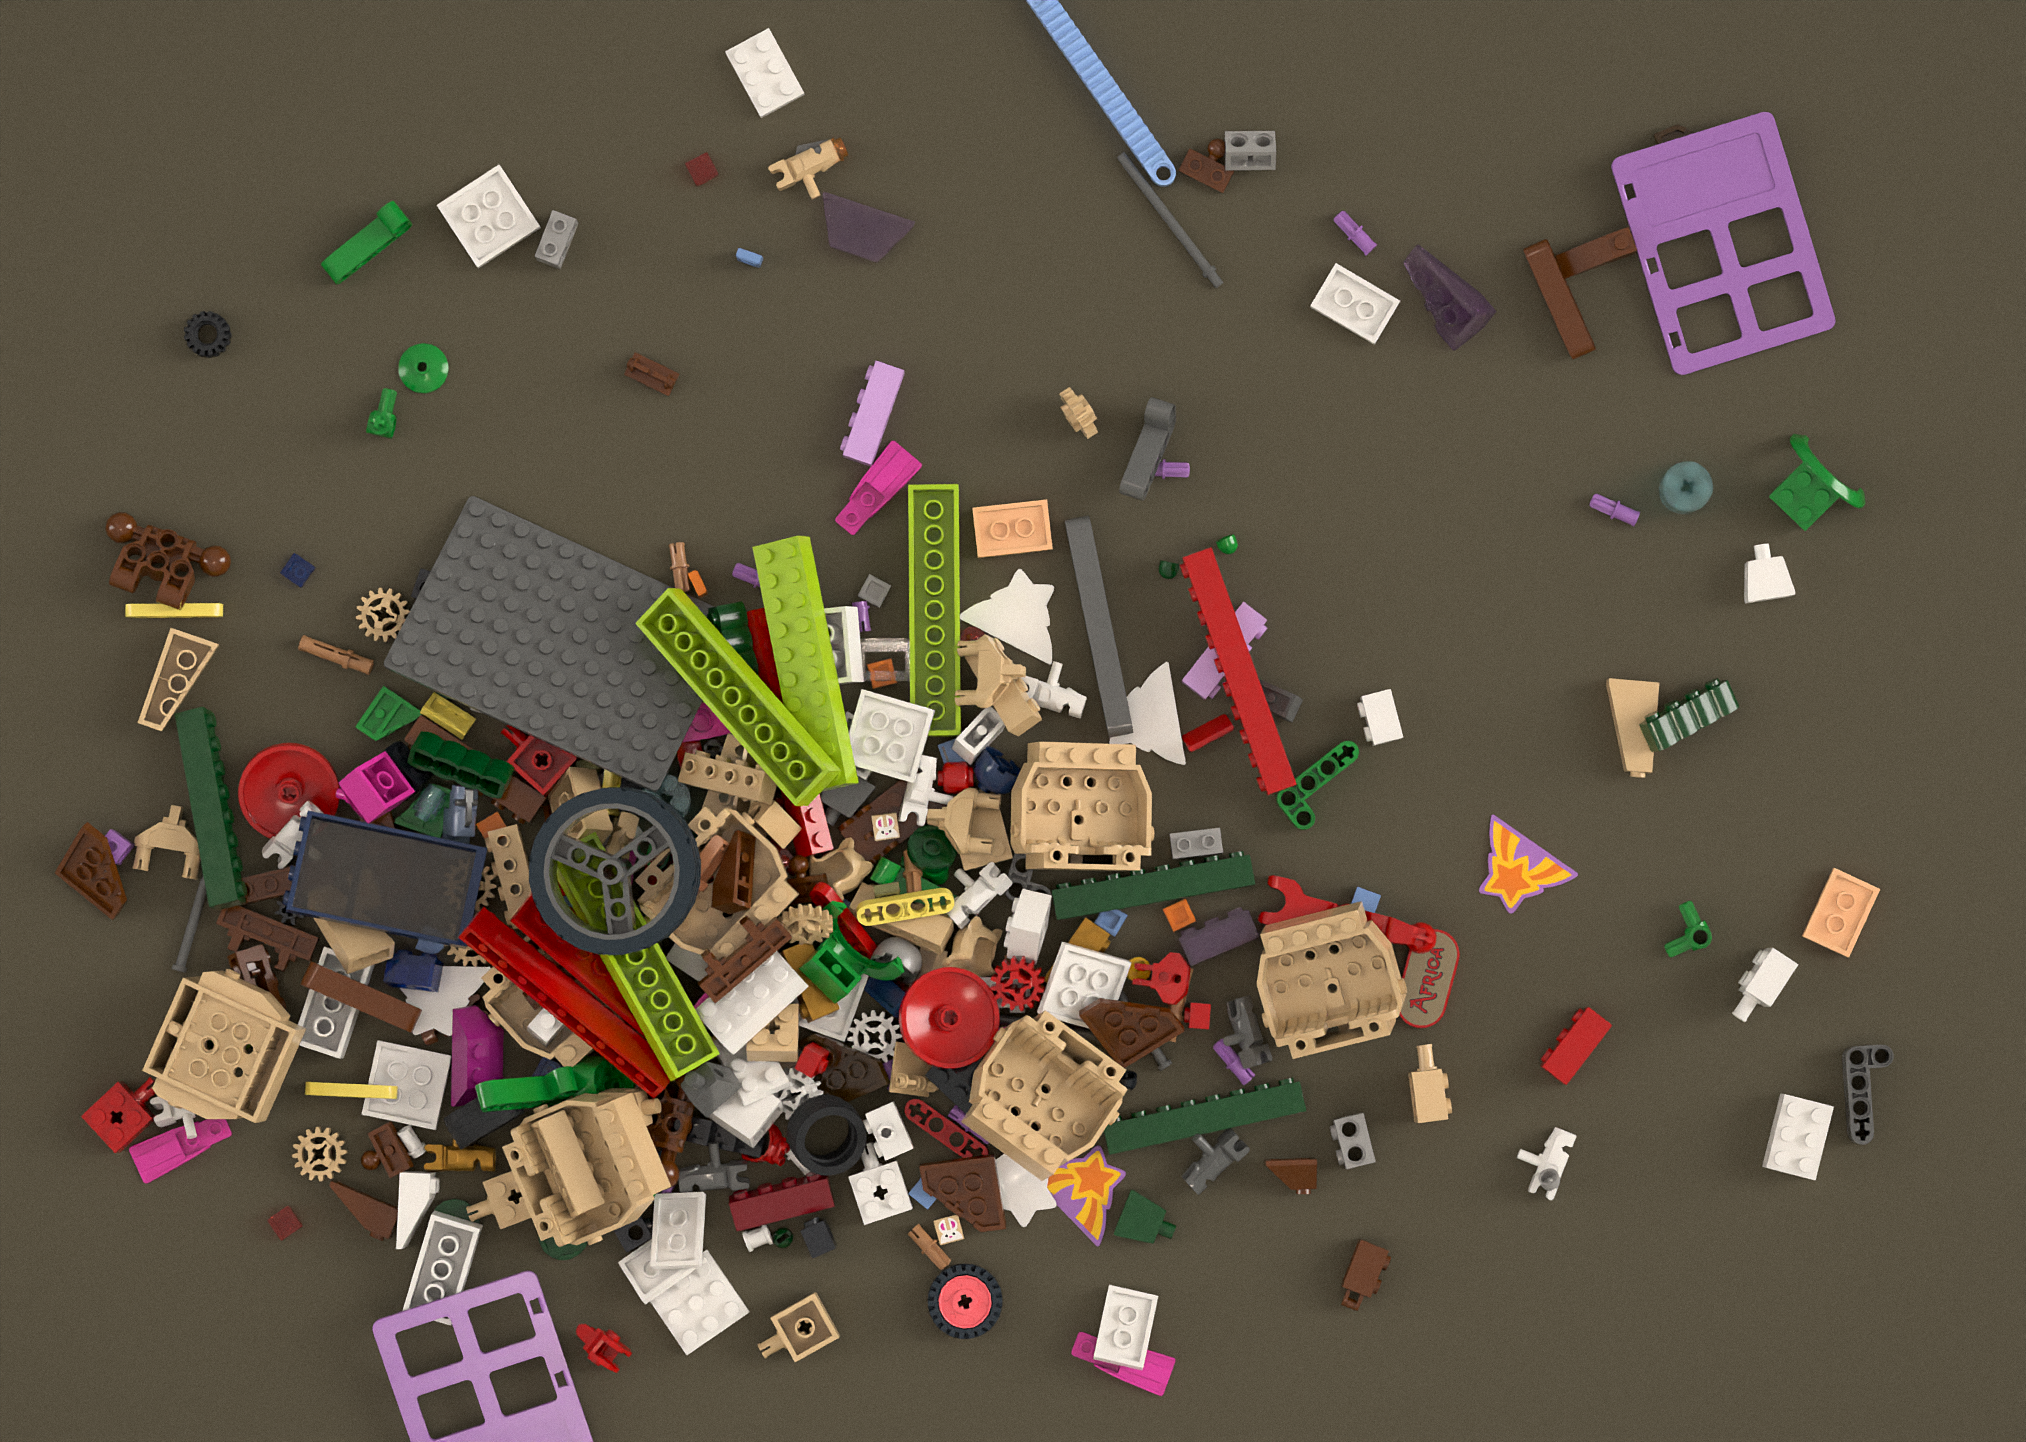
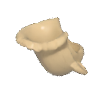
(843, 868)
(974, 948)

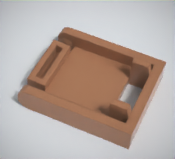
(711, 859)

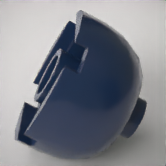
(995, 772)

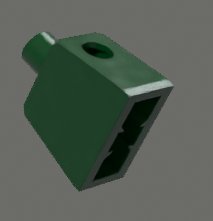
(1142, 1220)

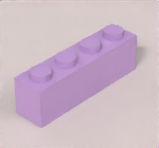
(873, 413)
(1203, 676)

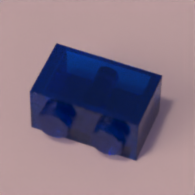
(413, 971)

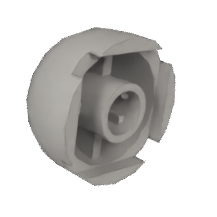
(906, 951)

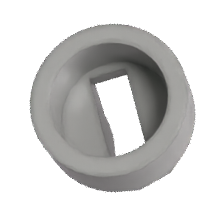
(1547, 1173)

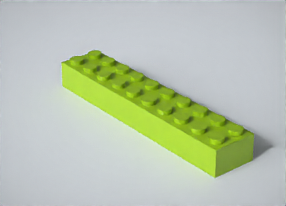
(935, 604)
(804, 648)
(738, 697)
(642, 976)

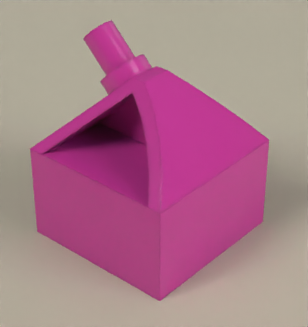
(374, 788)

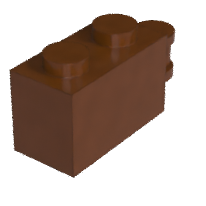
(1364, 1272)

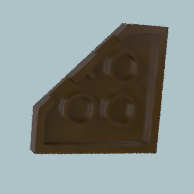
(848, 1071)

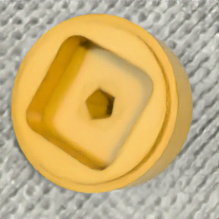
(1134, 973)

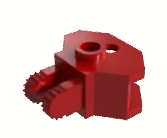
(1164, 977)
(602, 1346)

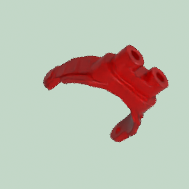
(776, 1149)

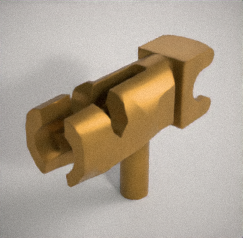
(456, 1159)

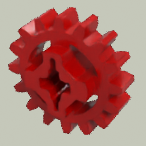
(1007, 985)

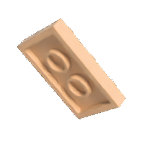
(1012, 528)
(1840, 912)

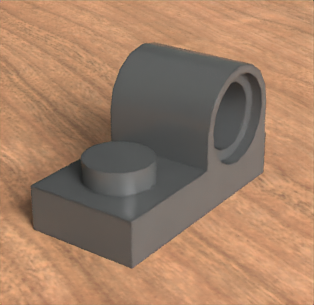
(1281, 702)

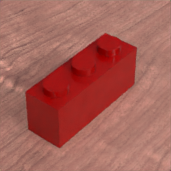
(1575, 1045)

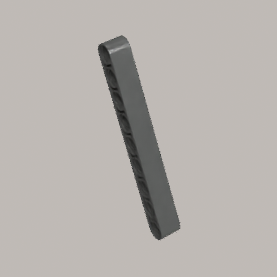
(1099, 626)

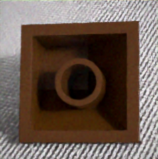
(1295, 1173)

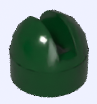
(1168, 569)
(779, 1233)

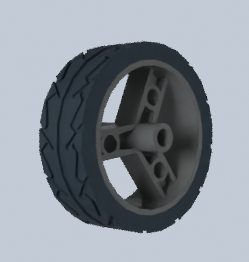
(555, 845)

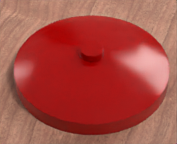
(281, 782)
(949, 1017)

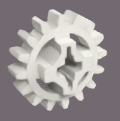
(882, 1029)
(798, 1083)

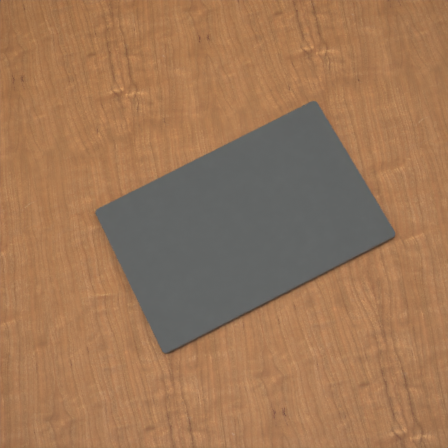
(548, 644)

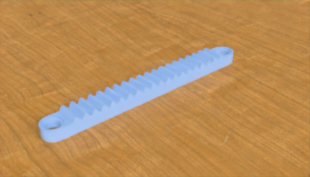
(1103, 88)

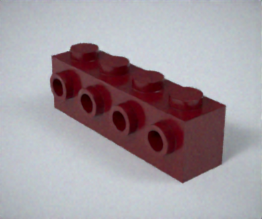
(780, 1201)

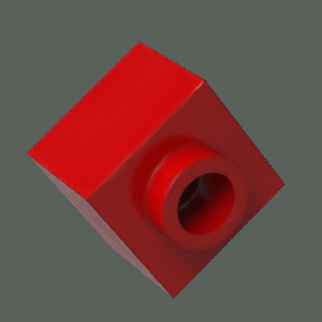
(1197, 1015)
(812, 1060)

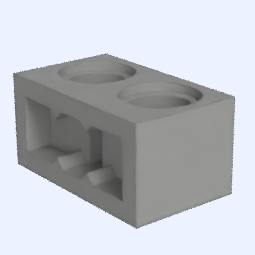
(1250, 150)
(556, 239)
(1196, 843)
(1359, 1138)

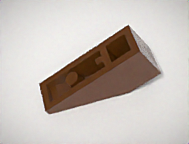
(1597, 253)
(735, 876)
(369, 1211)

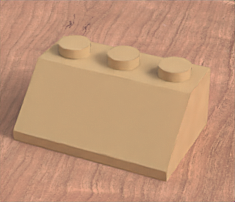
(573, 783)

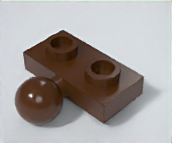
(1207, 169)
(802, 883)
(388, 1151)

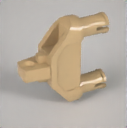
(994, 672)
(958, 820)
(170, 835)

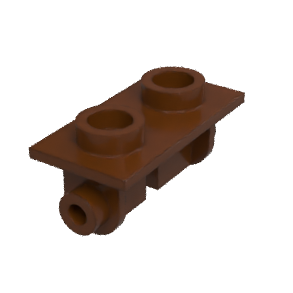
(651, 374)

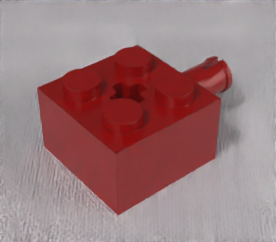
(526, 760)
(135, 1115)

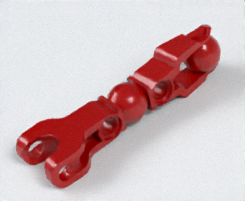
(1418, 937)

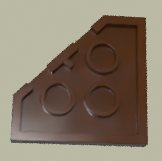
(93, 872)
(1129, 1028)
(967, 1189)

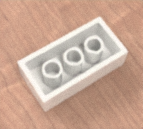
(752, 1003)
(328, 1020)
(443, 1260)

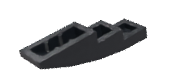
(708, 1131)

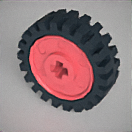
(982, 1310)

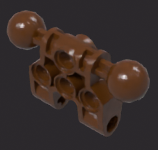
(177, 558)
(663, 1132)

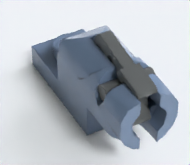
(461, 815)

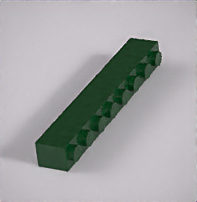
(210, 808)
(1153, 887)
(1205, 1117)

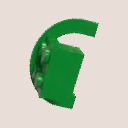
(1811, 488)
(837, 966)

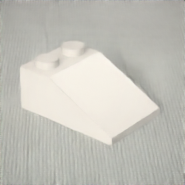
(416, 1194)

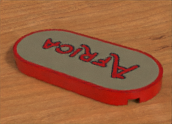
(1429, 982)

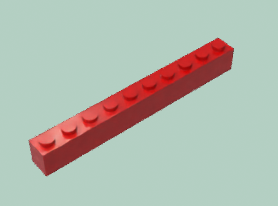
(1239, 671)
(814, 835)
(565, 1000)

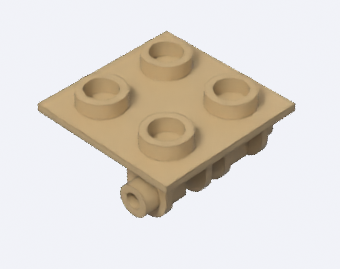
(909, 1073)

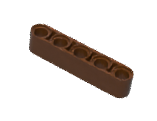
(1559, 299)
(361, 997)

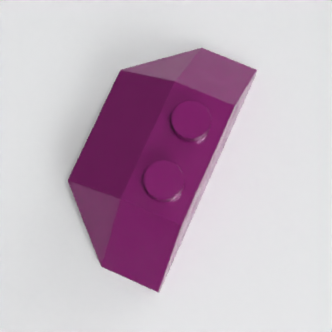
(475, 1053)

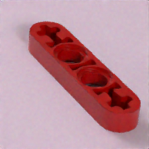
(849, 926)
(948, 1129)

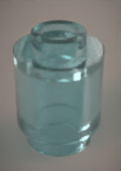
(429, 803)

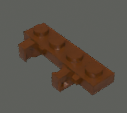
(287, 940)
(729, 972)

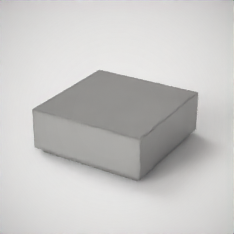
(874, 591)

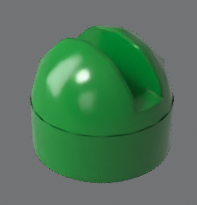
(1227, 544)

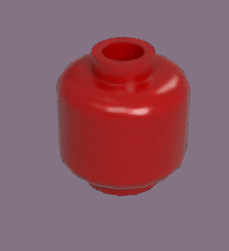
(956, 777)

